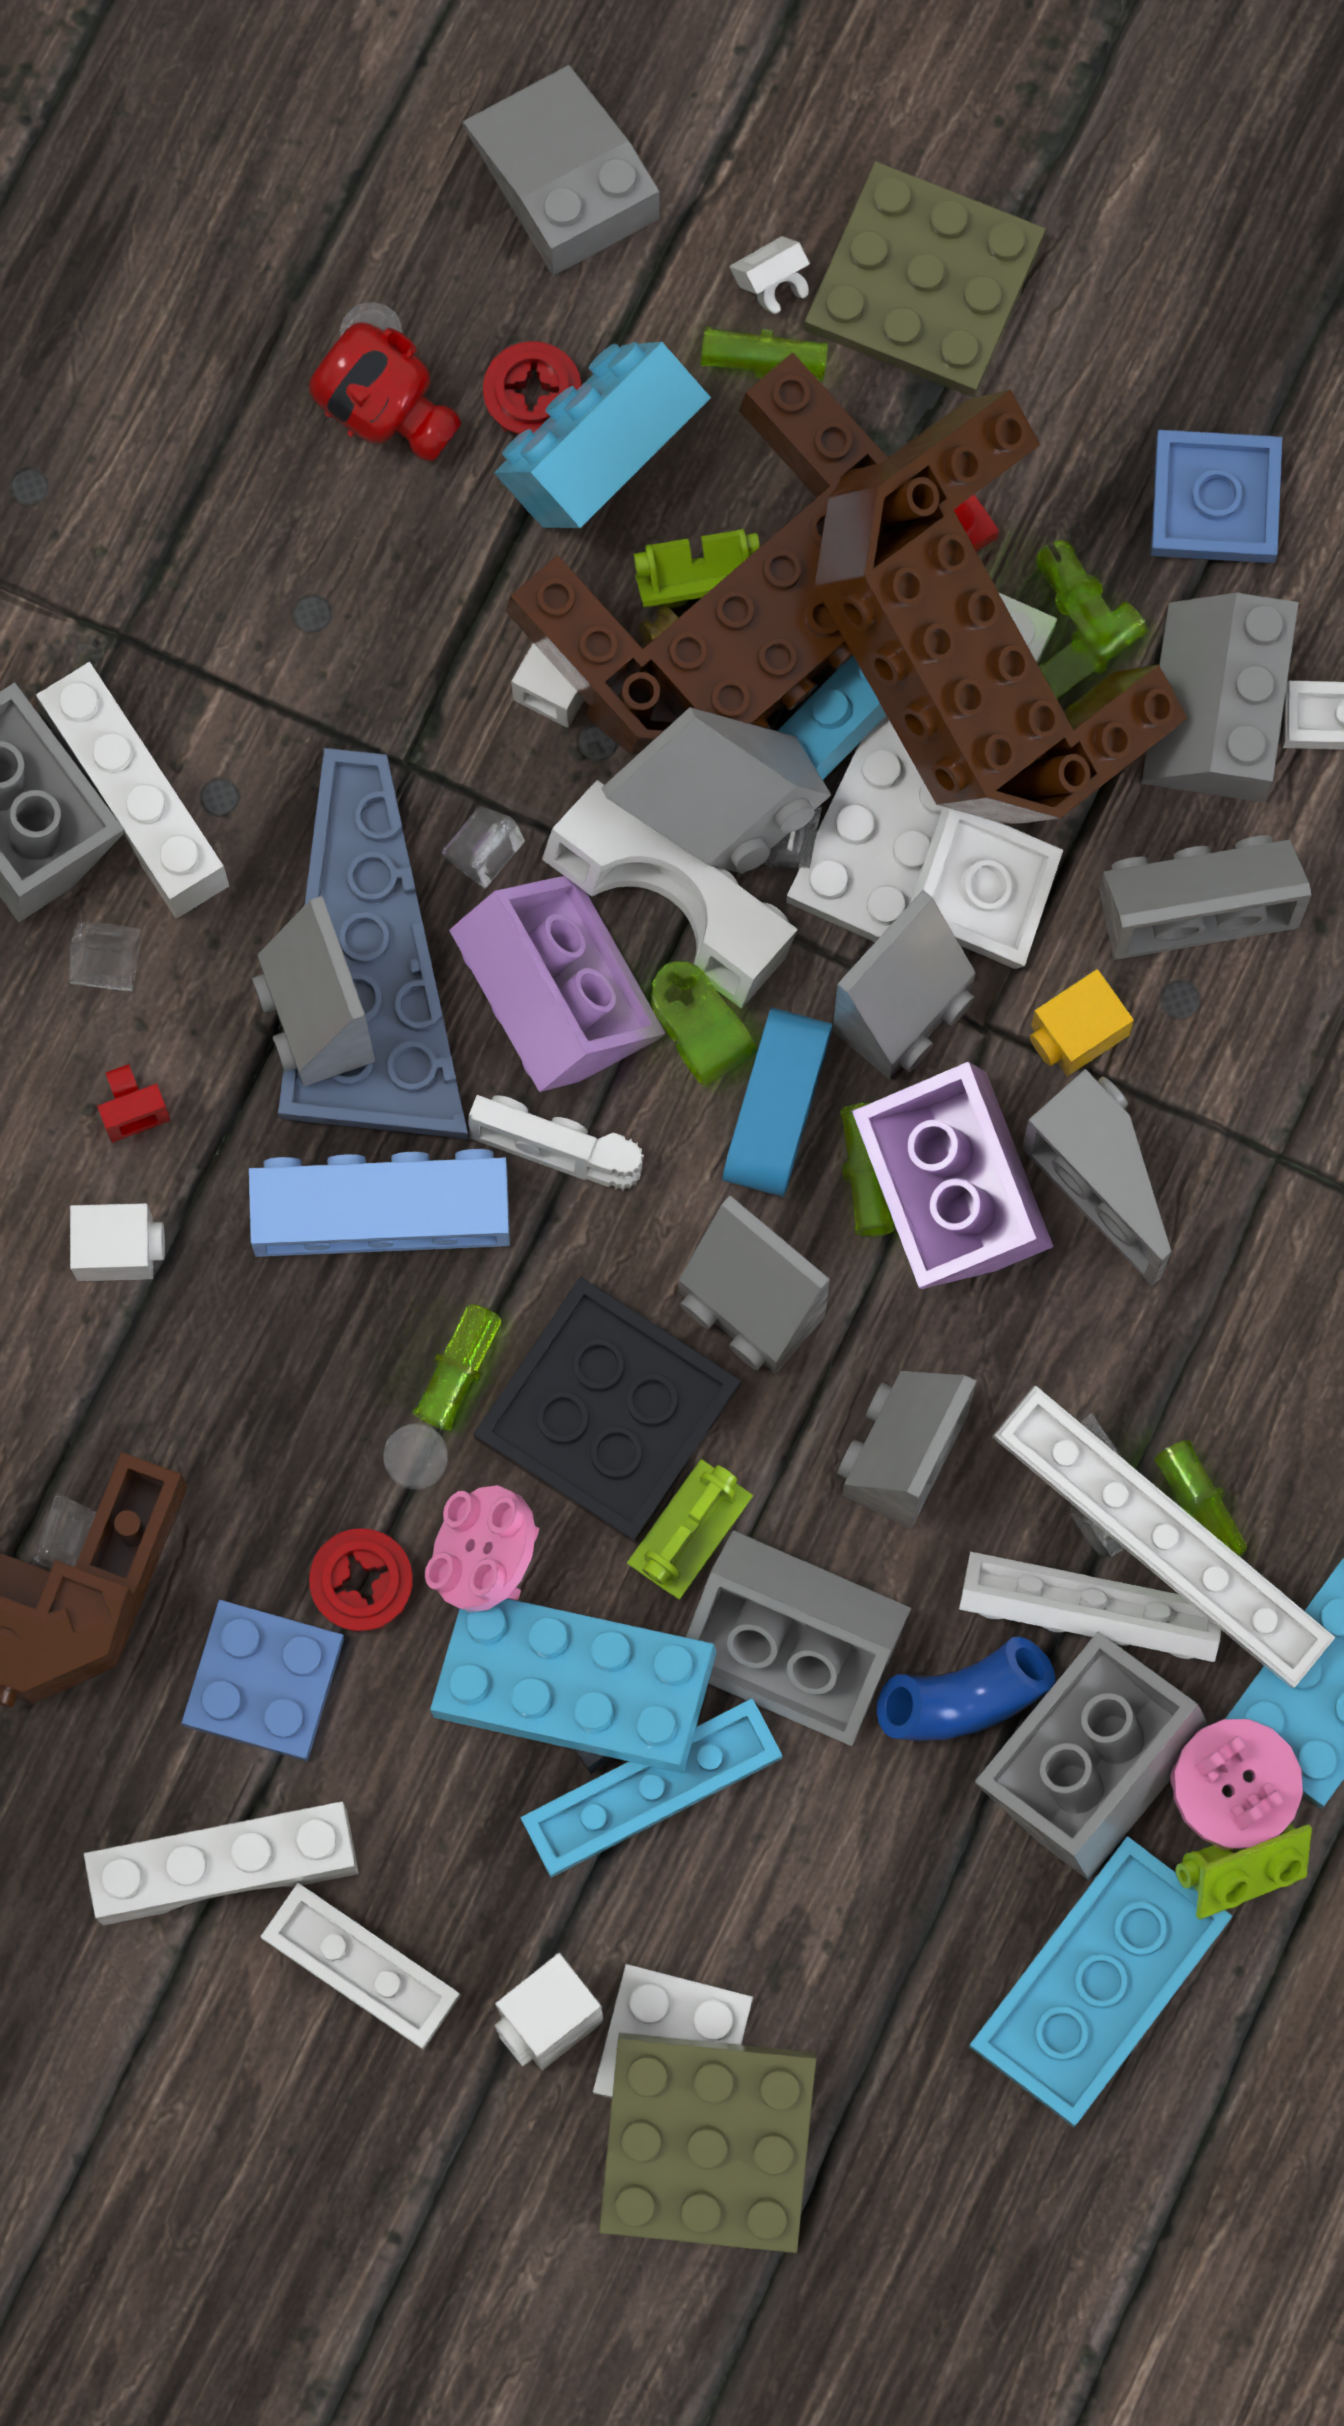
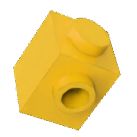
(1080, 1024)

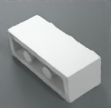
(547, 2014)

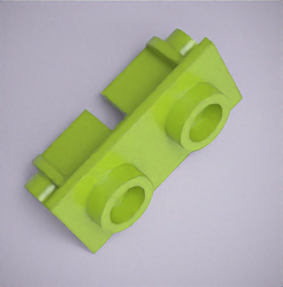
(672, 578)
(690, 1528)
(1233, 1878)

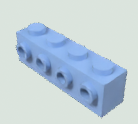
(379, 1205)

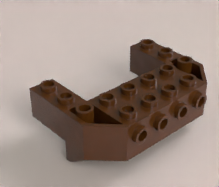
(753, 634)
(946, 645)
(78, 1618)

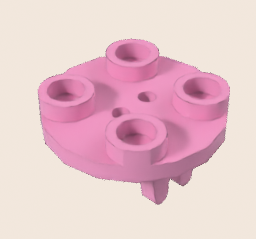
(482, 1548)
(1218, 1759)

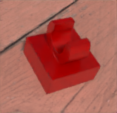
(132, 1108)

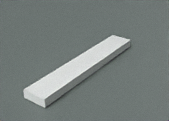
(1163, 1537)

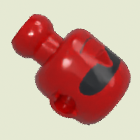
(378, 389)

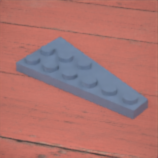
(372, 900)

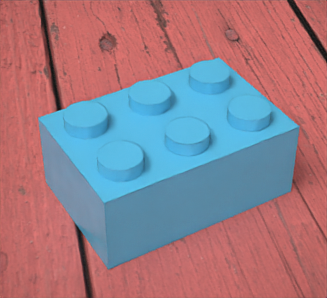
(600, 433)

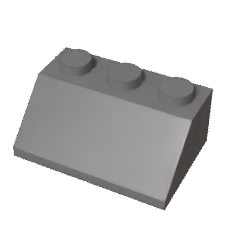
(1230, 676)
(48, 812)
(1203, 897)
(796, 1636)
(1092, 1754)

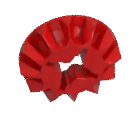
(511, 372)
(374, 1552)

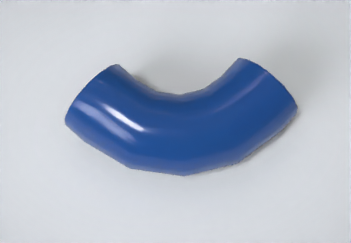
(967, 1698)

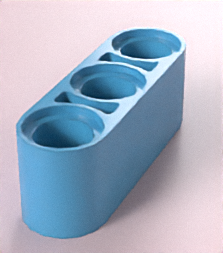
(777, 1102)

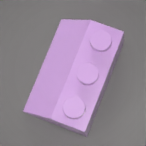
(555, 981)
(952, 1177)

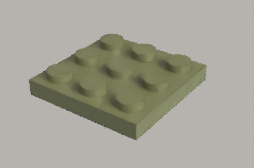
(924, 279)
(707, 2142)

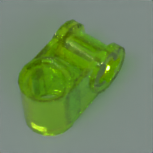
(707, 1030)

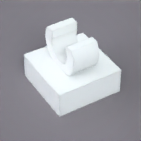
(769, 267)

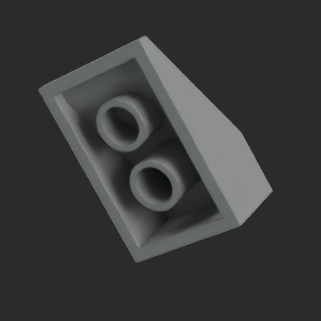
(564, 169)
(720, 788)
(904, 989)
(313, 997)
(1095, 1159)
(753, 1288)
(907, 1443)

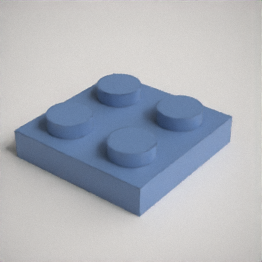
(1216, 496)
(263, 1680)

